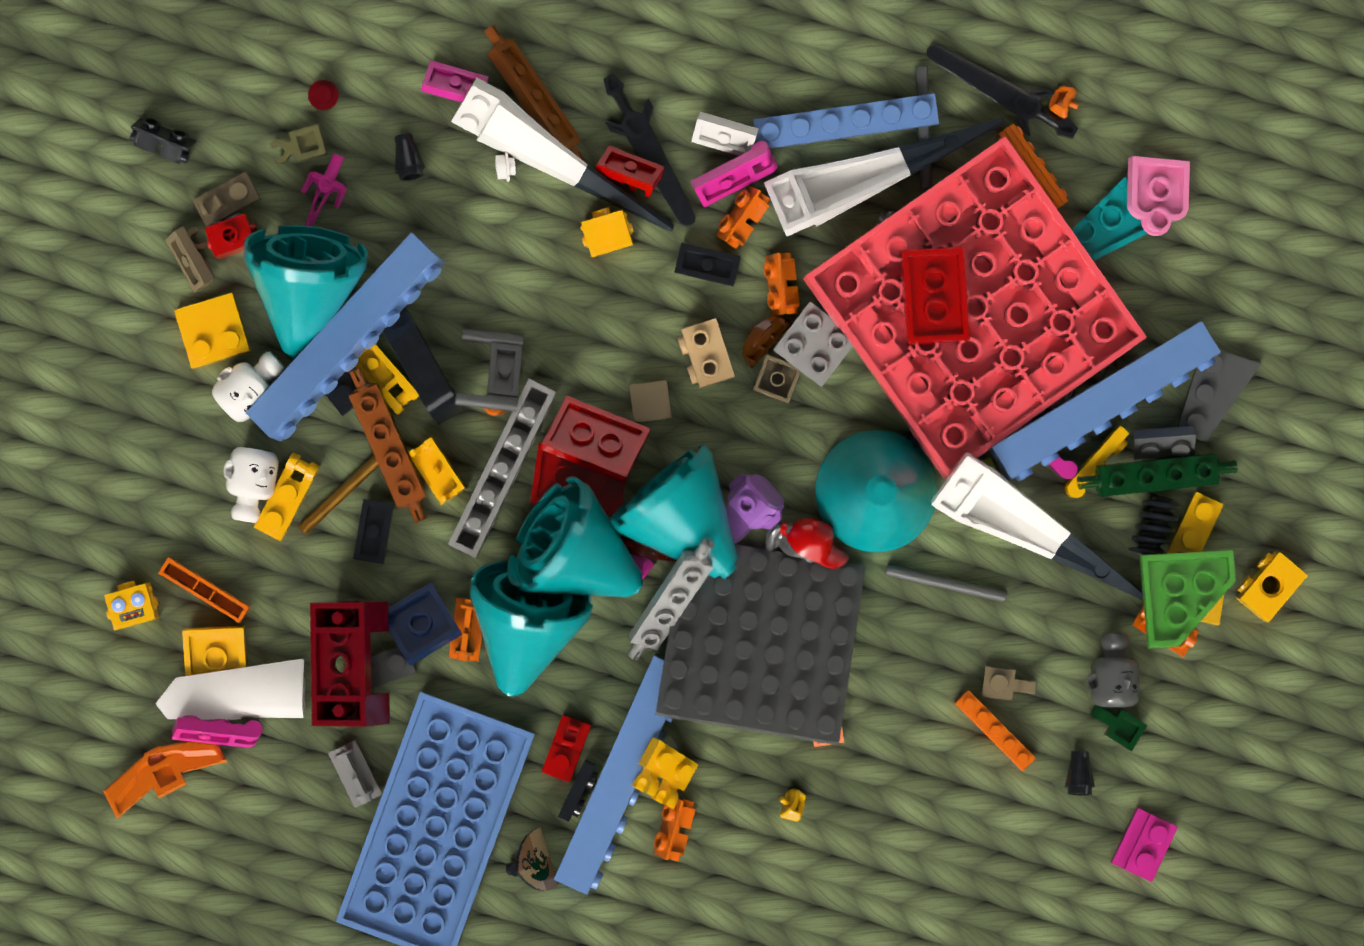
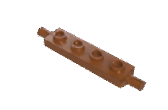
(531, 90)
(387, 445)

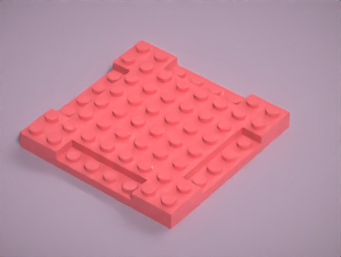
(1033, 298)

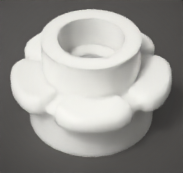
(504, 166)

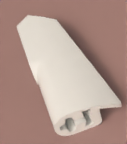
(250, 691)

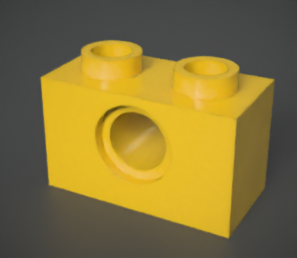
(1287, 578)

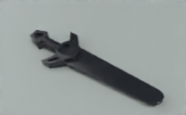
(1019, 101)
(643, 140)

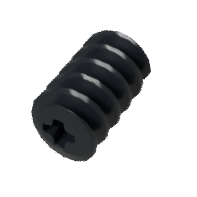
(1155, 525)

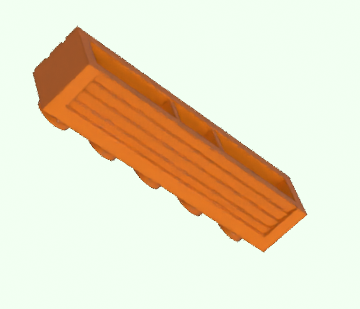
(1035, 164)
(204, 589)
(995, 730)

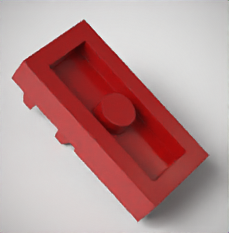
(630, 170)
(566, 748)

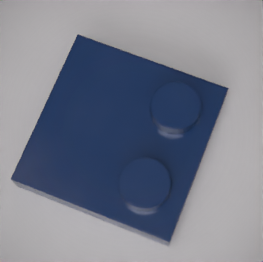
(421, 624)

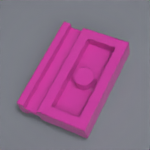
(1144, 844)

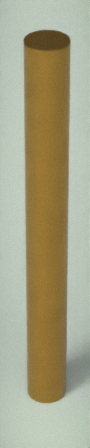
(339, 495)

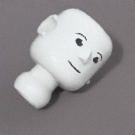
(244, 384)
(251, 478)

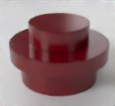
(323, 95)

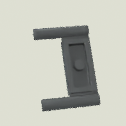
(503, 371)

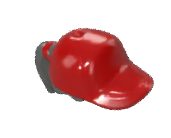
(807, 540)

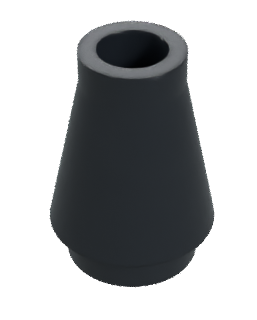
(407, 158)
(1079, 775)

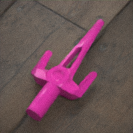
(325, 184)

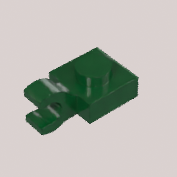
(1122, 727)

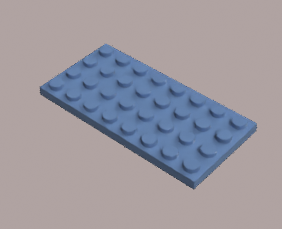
(435, 825)

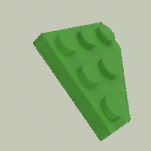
(1181, 592)

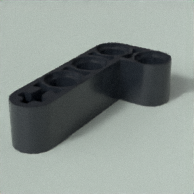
(422, 368)

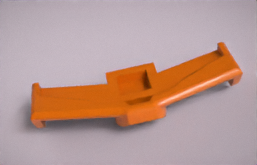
(161, 770)

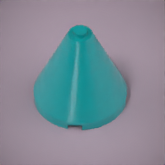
(302, 279)
(876, 491)
(681, 510)
(572, 547)
(522, 627)

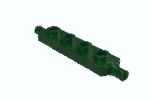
(1157, 475)

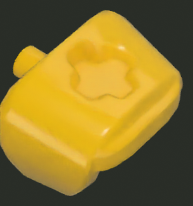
(792, 805)

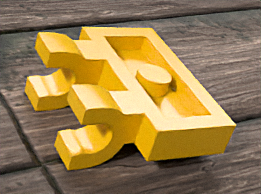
(669, 765)

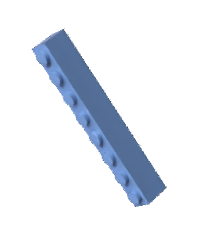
(346, 338)
(1105, 401)
(614, 788)

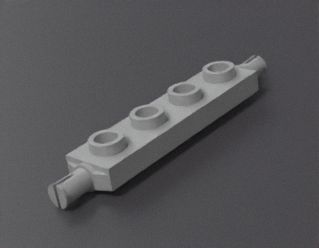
(671, 599)

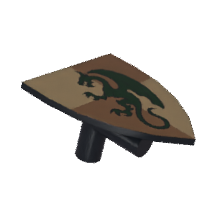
(534, 863)

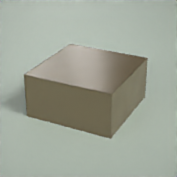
(777, 379)
(650, 401)

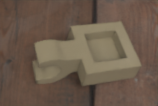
(1001, 683)

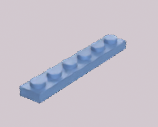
(848, 121)

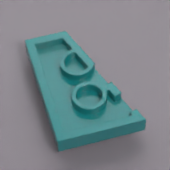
(1109, 224)

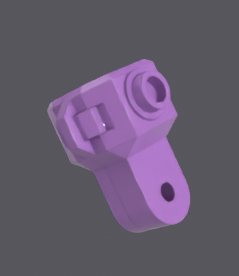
(752, 505)

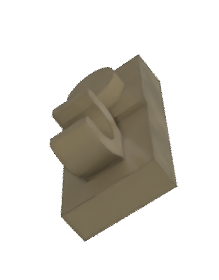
(226, 199)
(194, 267)

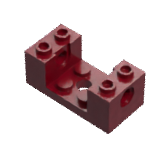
(346, 631)

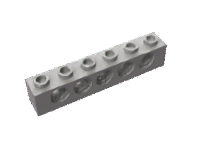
(502, 468)

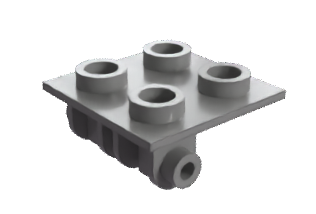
(814, 344)

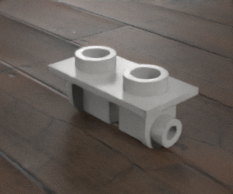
(355, 773)

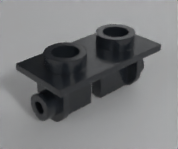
(150, 133)

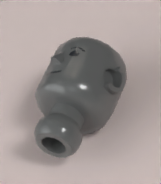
(1114, 676)

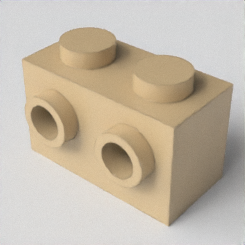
(706, 353)

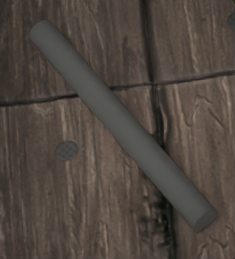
(923, 132)
(946, 583)

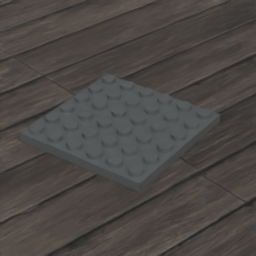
(765, 648)

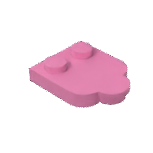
(1157, 192)

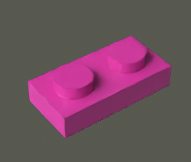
(449, 81)

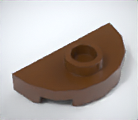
(763, 337)

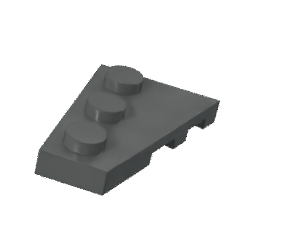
(1214, 392)

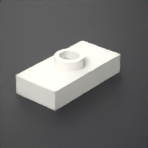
(724, 134)

